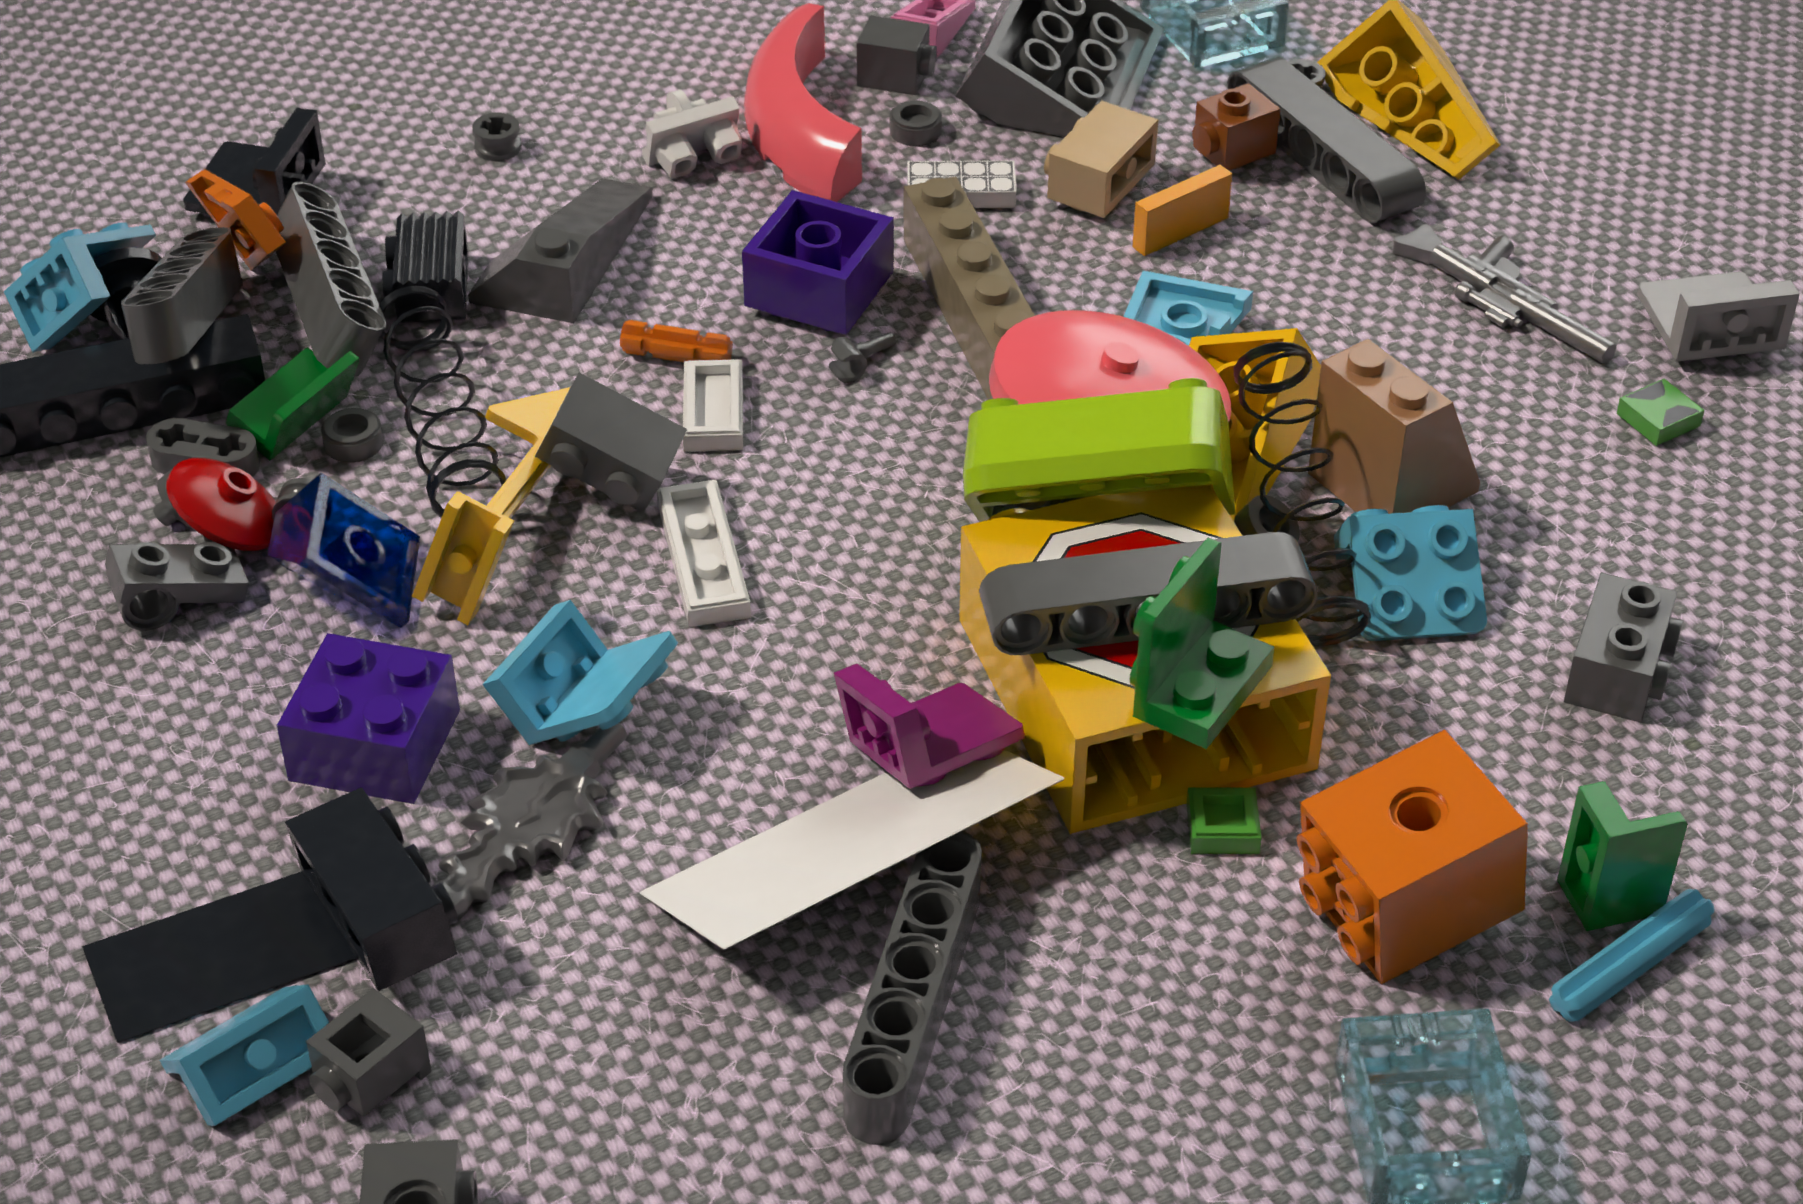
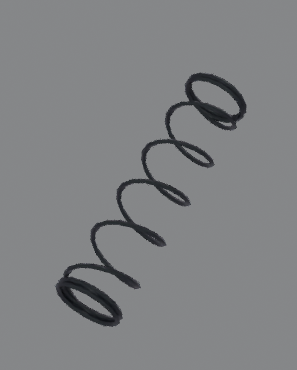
(427, 343)
(1291, 349)

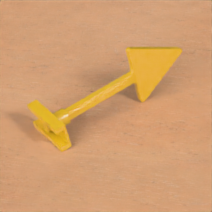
(476, 533)

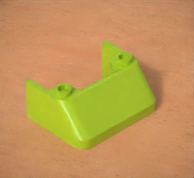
(1098, 447)

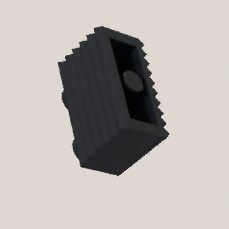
(431, 255)

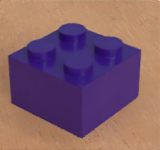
(818, 262)
(369, 718)

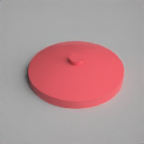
(1092, 356)

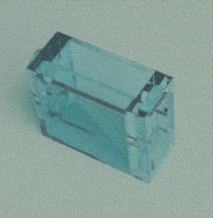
(1220, 32)
(1452, 1048)

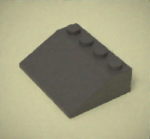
(1057, 61)

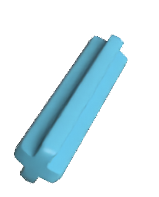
(1631, 955)

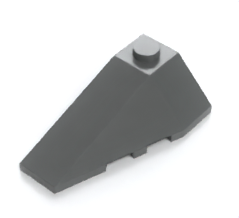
(565, 256)

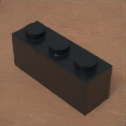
(374, 887)

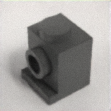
(367, 1054)

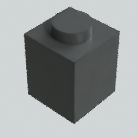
(894, 55)

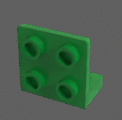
(1187, 665)

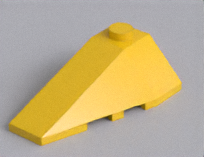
(1409, 88)
(1272, 440)

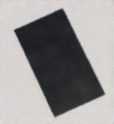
(214, 955)

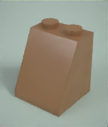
(1389, 436)

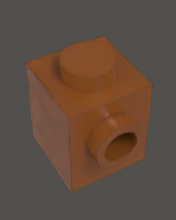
(1236, 127)

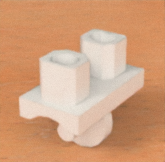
(691, 128)

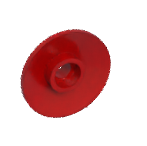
(222, 503)

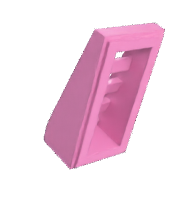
(944, 18)

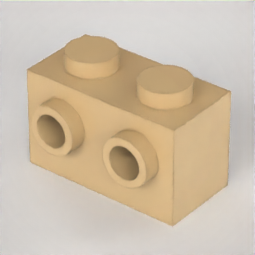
(1101, 159)

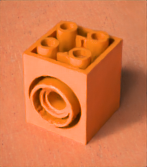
(1412, 856)

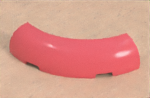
(786, 123)

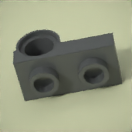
(155, 578)

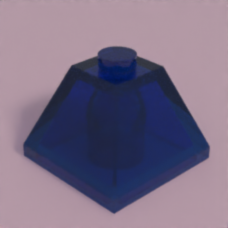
(347, 548)

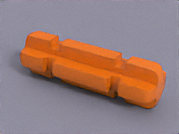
(673, 342)

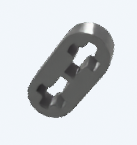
(186, 439)

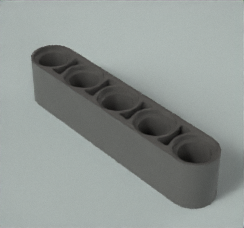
(1335, 143)
(327, 277)
(182, 295)
(1098, 595)
(911, 990)

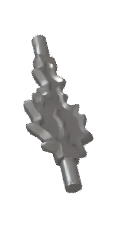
(528, 816)

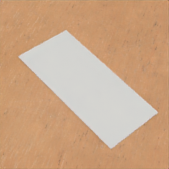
(838, 846)

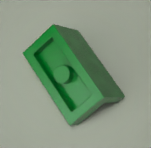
(293, 400)
(1617, 866)

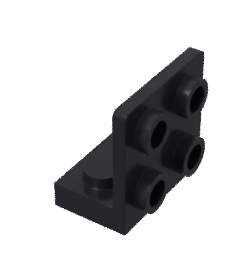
(271, 170)

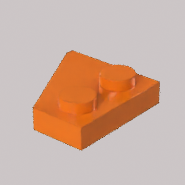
(252, 225)

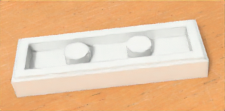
(703, 553)

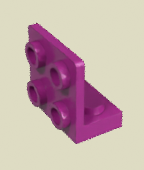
(923, 737)

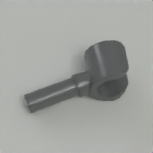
(852, 358)

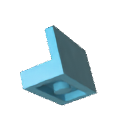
(249, 1053)

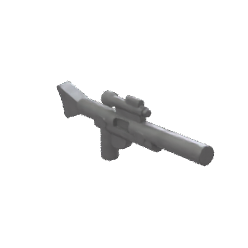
(1500, 289)

